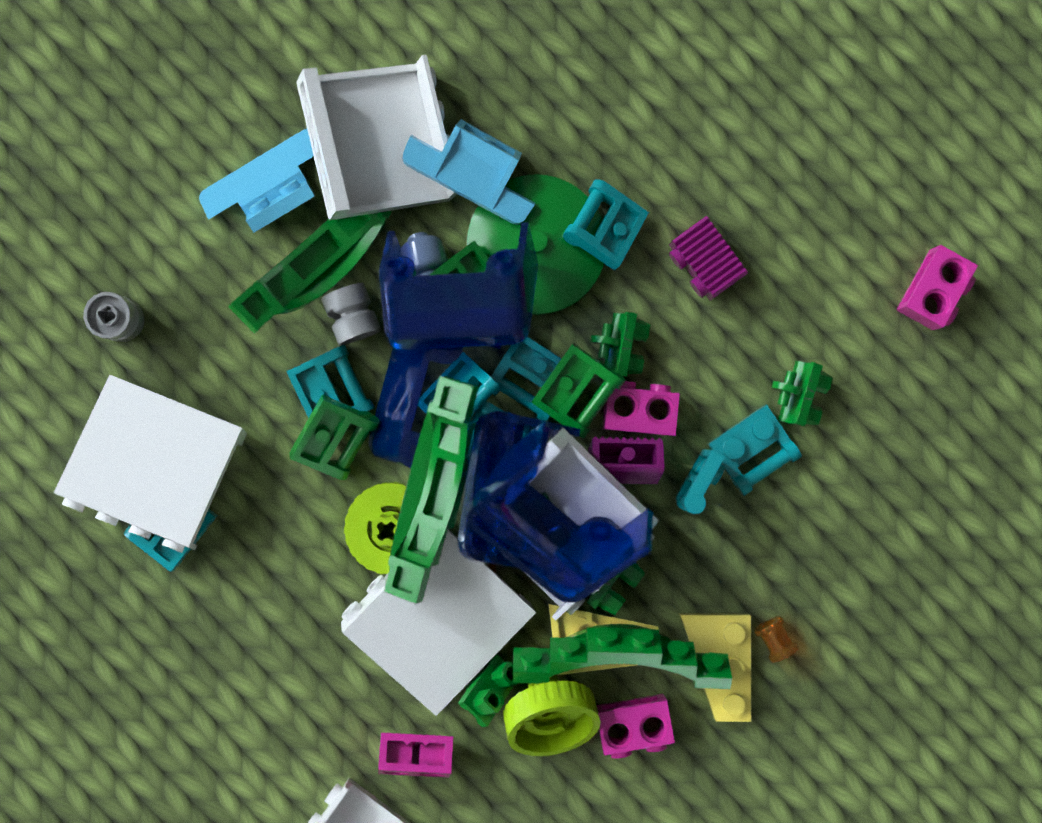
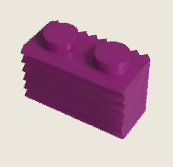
(706, 259)
(630, 459)

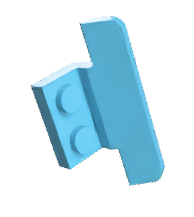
(473, 168)
(265, 185)

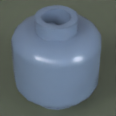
(425, 251)

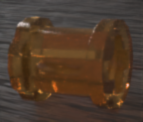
(776, 639)

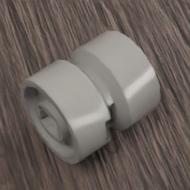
(351, 313)
(113, 317)

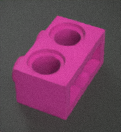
(931, 283)
(640, 418)
(633, 715)
(415, 755)

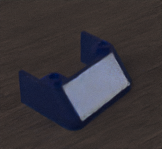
(460, 307)
(400, 399)
(493, 436)
(541, 538)

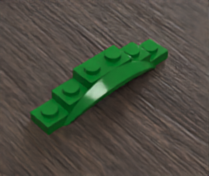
(309, 269)
(432, 489)
(621, 646)

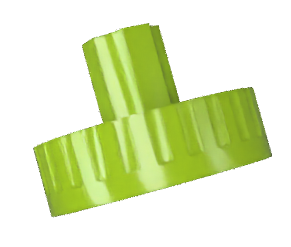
(367, 521)
(551, 718)

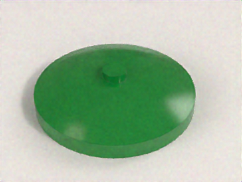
(563, 269)

